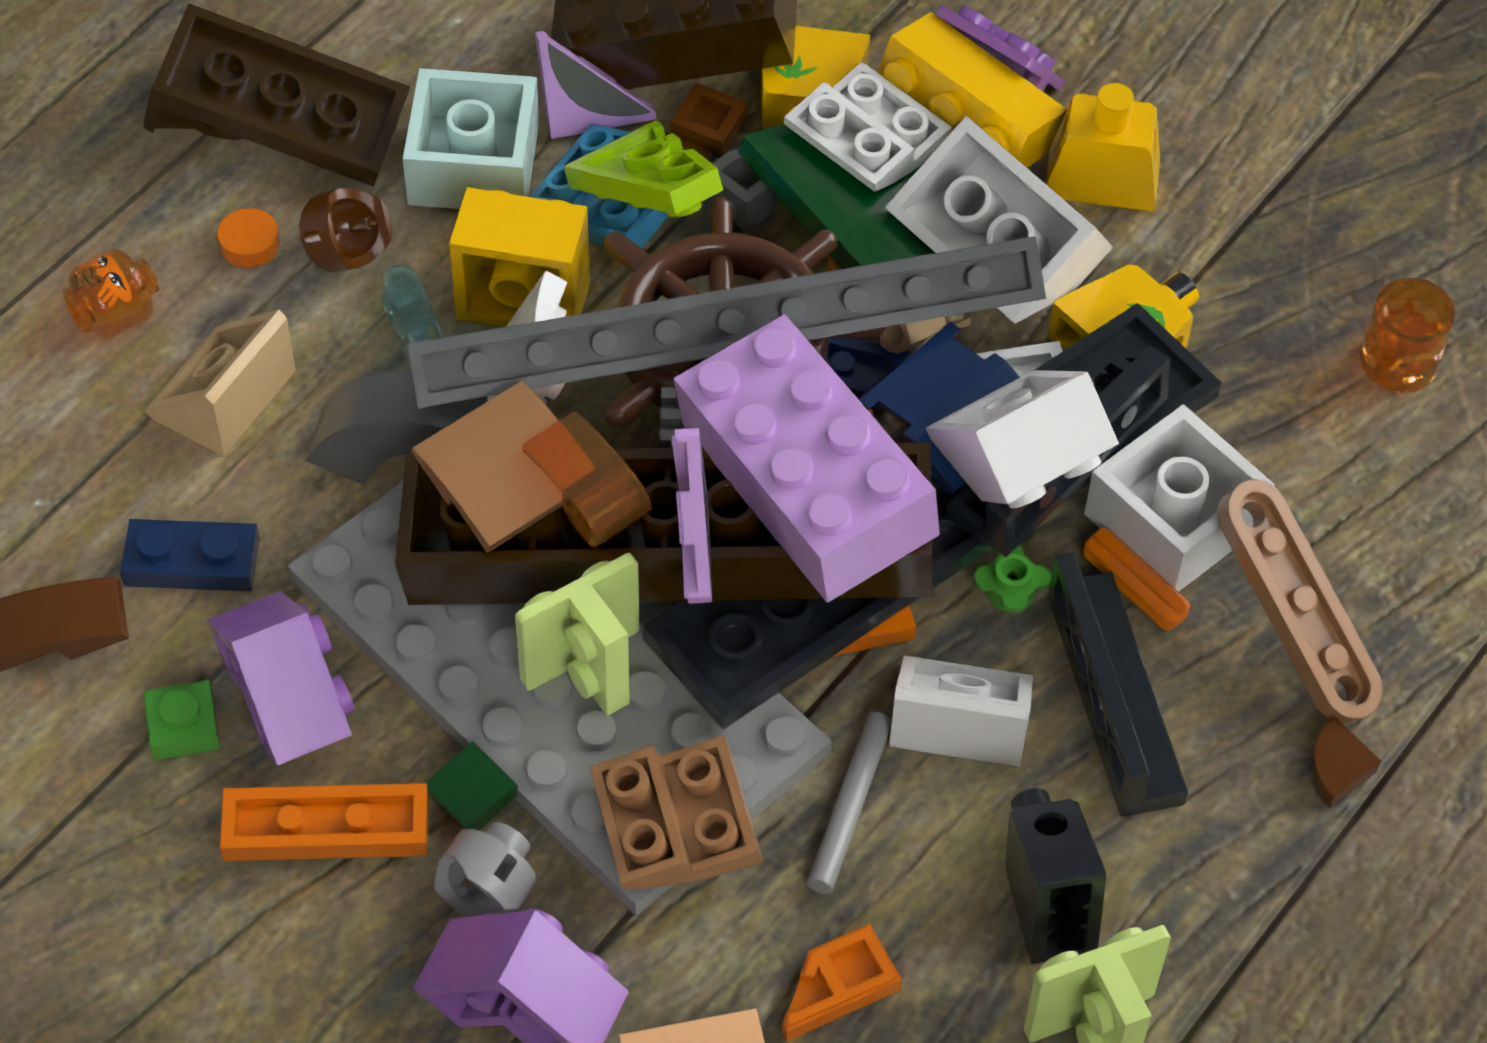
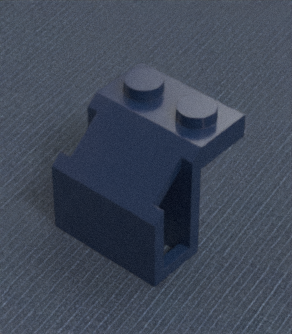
(931, 385)

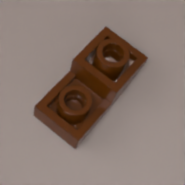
(61, 618)

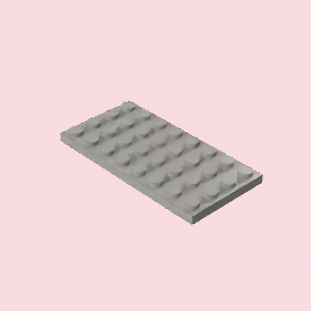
(467, 678)

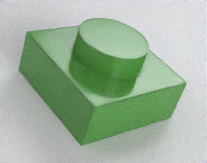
(181, 719)

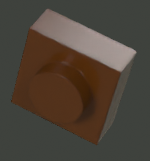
(709, 118)

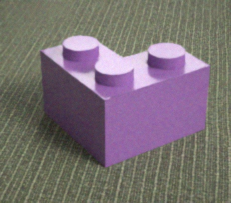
(279, 665)
(521, 976)

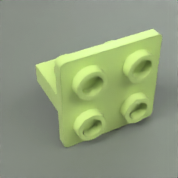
(583, 632)
(1099, 989)

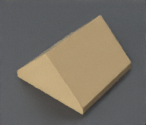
(227, 381)

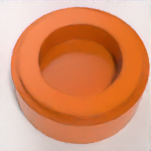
(248, 238)

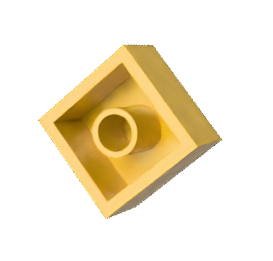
(506, 246)

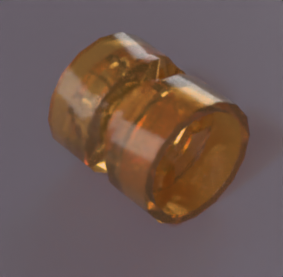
(1407, 335)

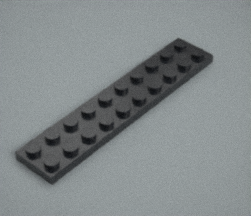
(749, 650)

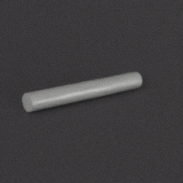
(849, 803)

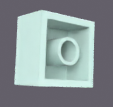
(469, 134)

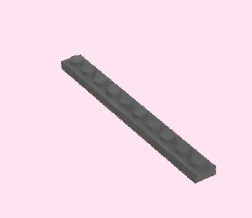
(708, 322)

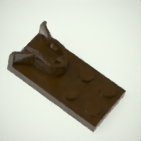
(276, 94)

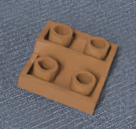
(484, 470)
(675, 815)

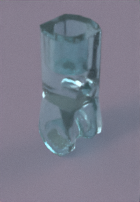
(408, 307)

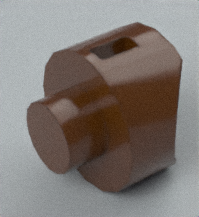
(336, 229)

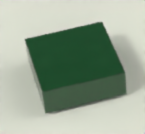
(471, 788)

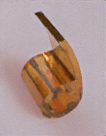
(595, 482)

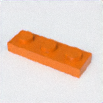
(324, 822)

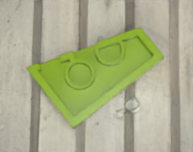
(647, 172)

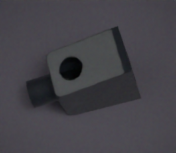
(1048, 851)

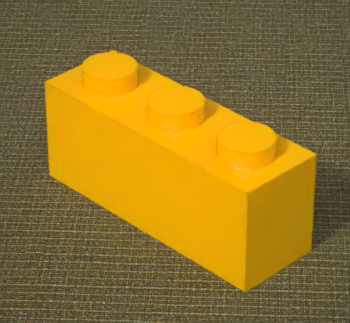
(962, 80)

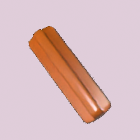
(1136, 579)

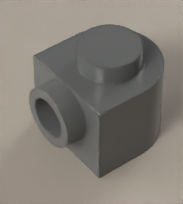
(745, 191)

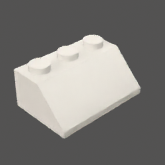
(982, 195)

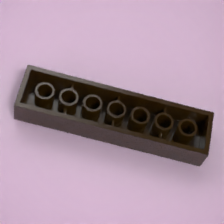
(447, 565)

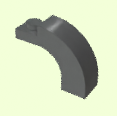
(377, 421)

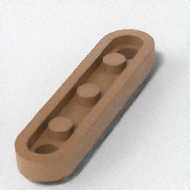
(1299, 601)

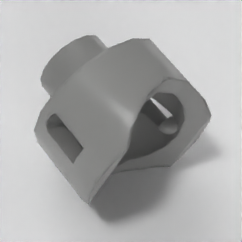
(493, 865)

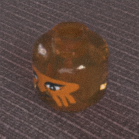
(110, 294)

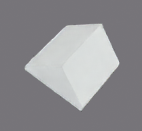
(961, 711)

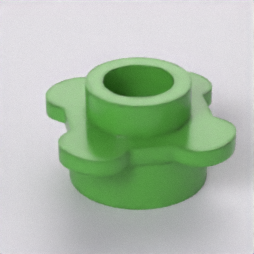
(1008, 593)

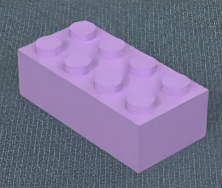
(808, 457)

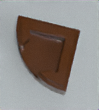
(1340, 762)

